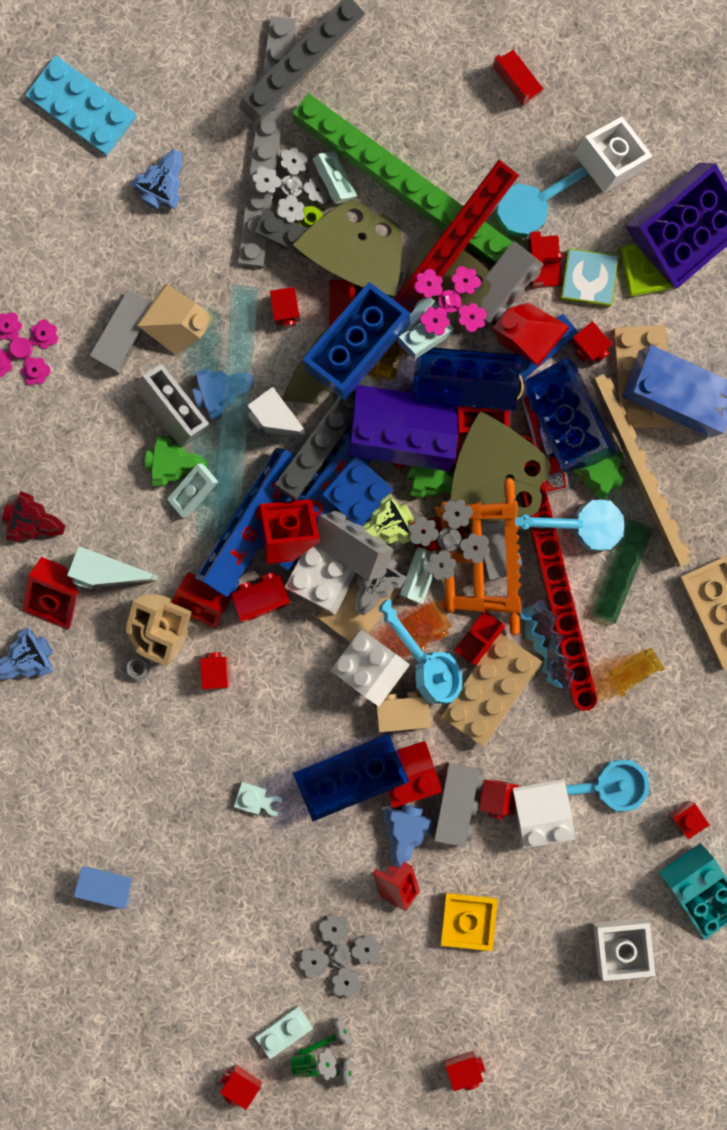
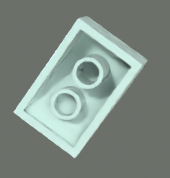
(99, 570)

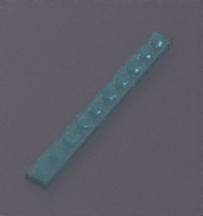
(235, 406)

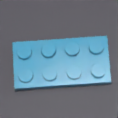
(81, 105)

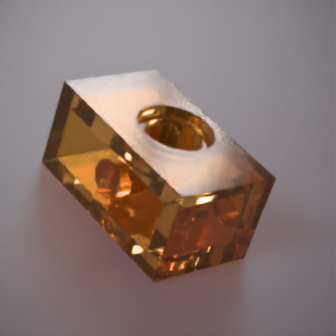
(434, 617)

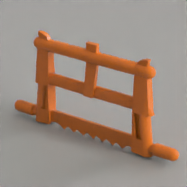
(479, 602)

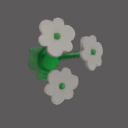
(306, 1064)

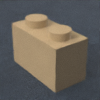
(403, 713)

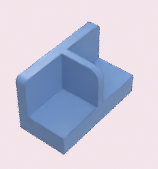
(103, 887)

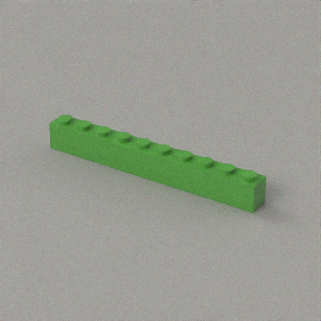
(393, 174)

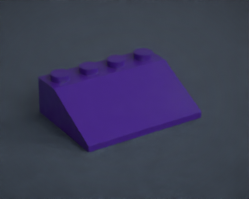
(684, 224)
(400, 431)

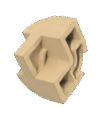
(157, 627)

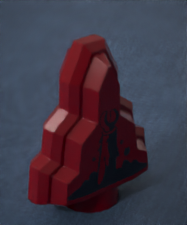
(29, 519)

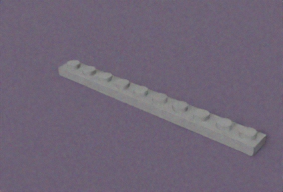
(265, 147)

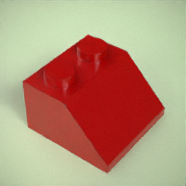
(261, 597)
(421, 774)

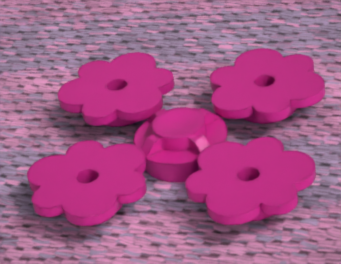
(450, 300)
(22, 348)

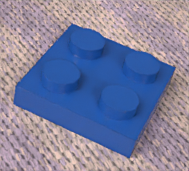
(356, 491)

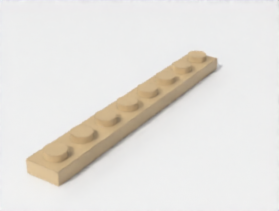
(646, 480)

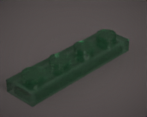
(622, 571)

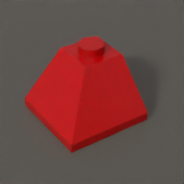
(529, 332)
(288, 530)
(50, 593)

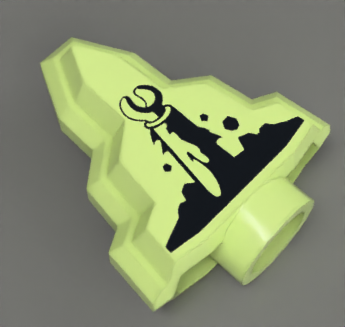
(390, 521)

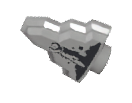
(374, 589)

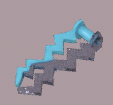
(551, 653)

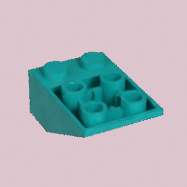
(699, 889)

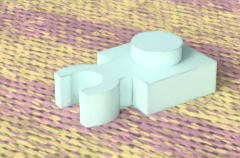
(252, 799)

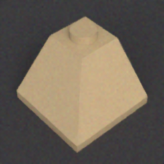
(174, 320)

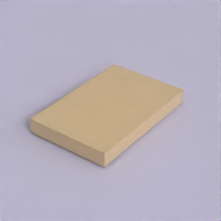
(348, 621)

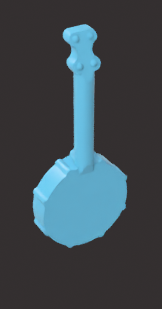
(526, 207)
(595, 525)
(437, 672)
(619, 785)

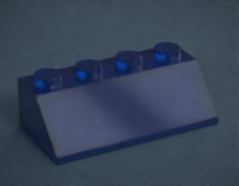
(467, 378)
(569, 416)
(351, 776)

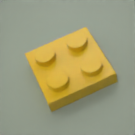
(469, 921)

